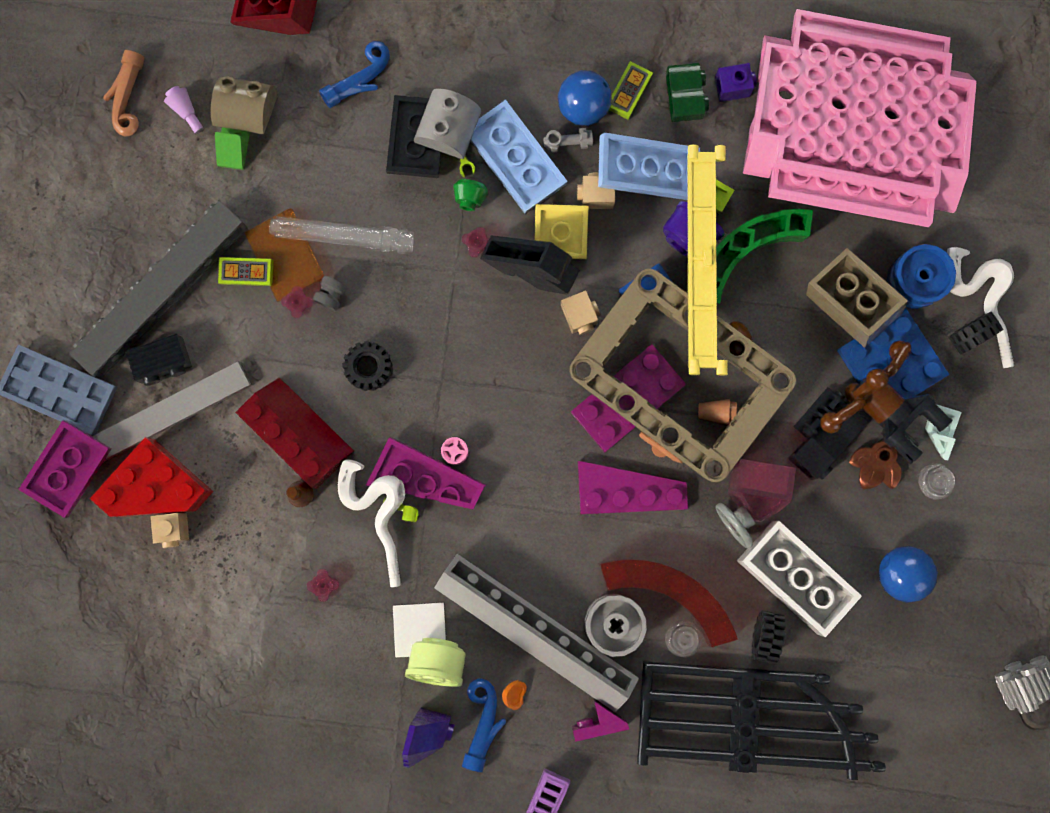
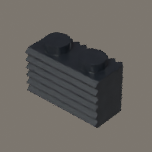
(159, 359)

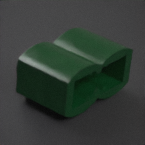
(686, 92)

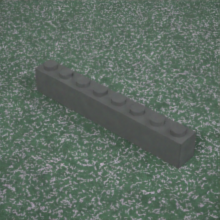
(158, 290)

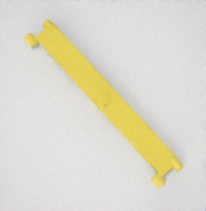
(702, 260)

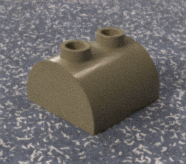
(242, 104)

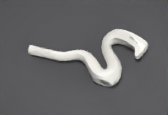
(1003, 275)
(395, 494)

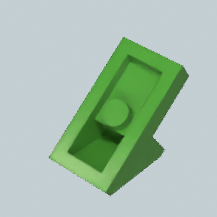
(231, 148)

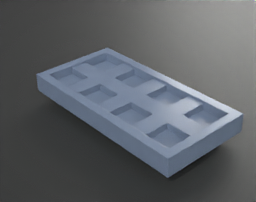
(56, 389)

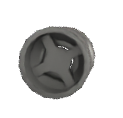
(330, 293)

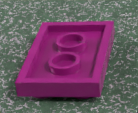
(65, 469)

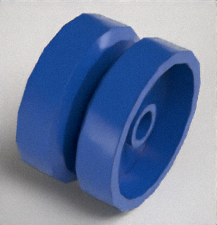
(936, 274)

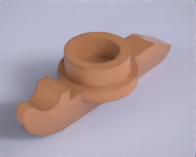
(657, 449)

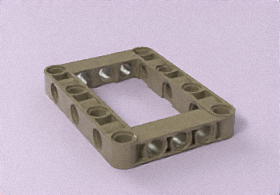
(753, 362)

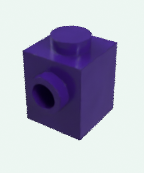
(735, 82)

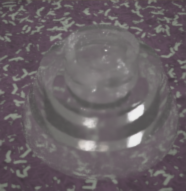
(936, 481)
(676, 634)

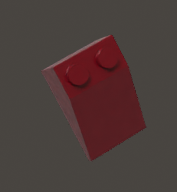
(276, 16)

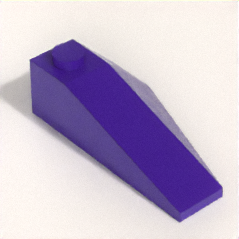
(426, 735)

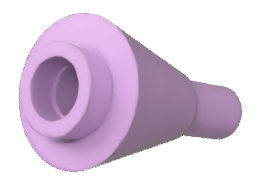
(180, 102)

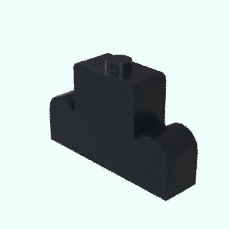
(534, 261)

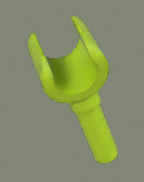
(464, 162)
(409, 513)

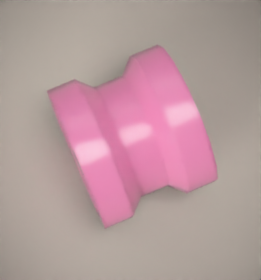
(453, 447)

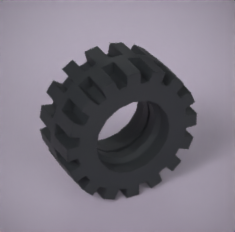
(976, 333)

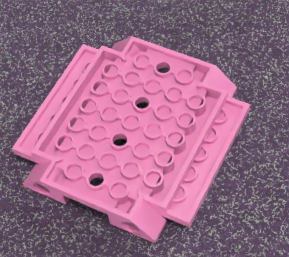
(857, 154)

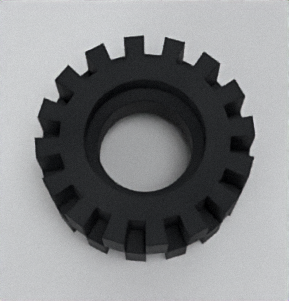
(351, 366)
(768, 637)

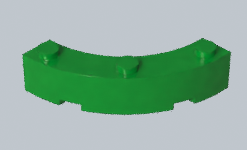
(775, 227)

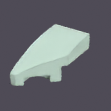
(944, 440)

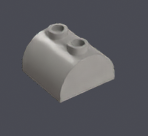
(448, 123)

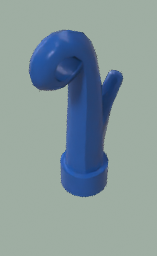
(358, 82)
(485, 731)

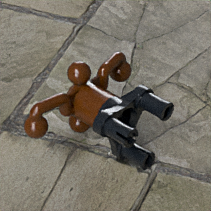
(888, 406)

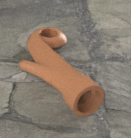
(122, 88)

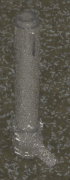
(382, 238)

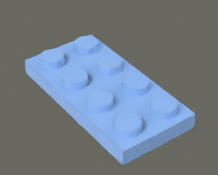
(516, 157)
(643, 166)

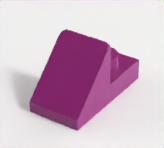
(607, 723)

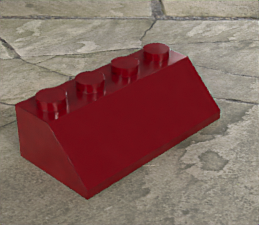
(295, 432)

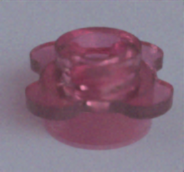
(469, 239)
(289, 302)
(330, 585)

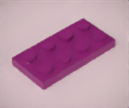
(646, 375)

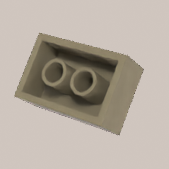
(856, 297)

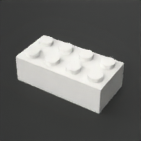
(799, 578)

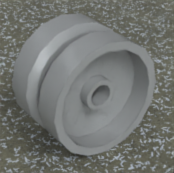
(630, 629)

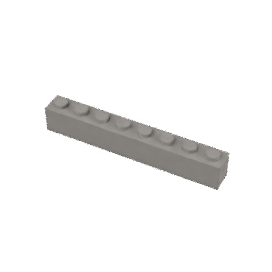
(536, 633)

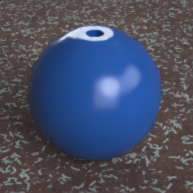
(584, 97)
(908, 574)

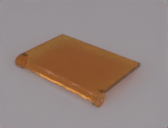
(293, 259)

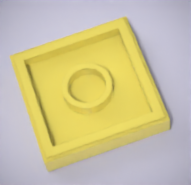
(564, 227)

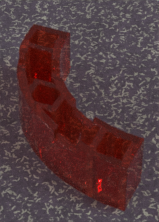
(678, 586)

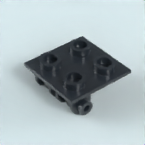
(810, 425)

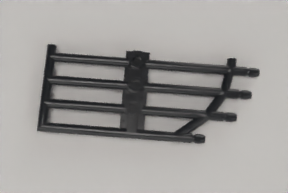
(745, 720)

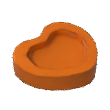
(513, 694)

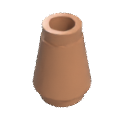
(718, 411)

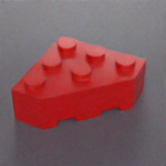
(150, 484)

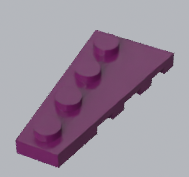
(426, 476)
(620, 491)

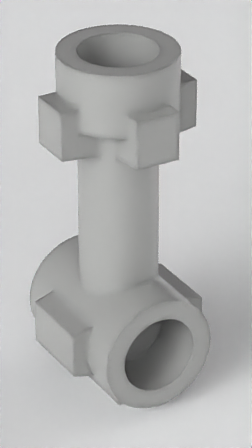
(554, 140)

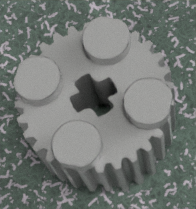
(1026, 684)

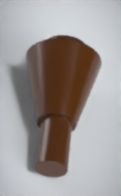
(299, 494)

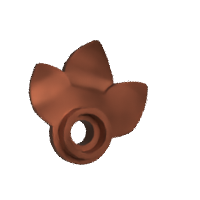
(874, 469)

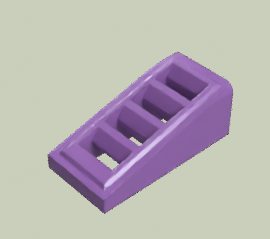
(555, 779)

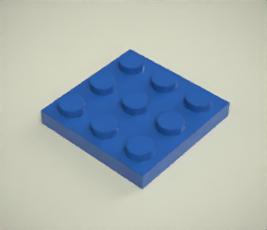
(917, 372)

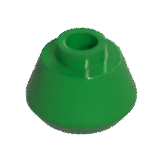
(470, 194)

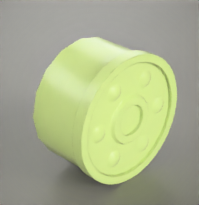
(436, 662)

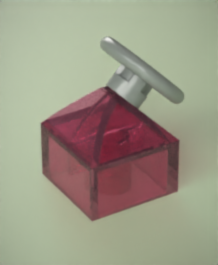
(759, 492)

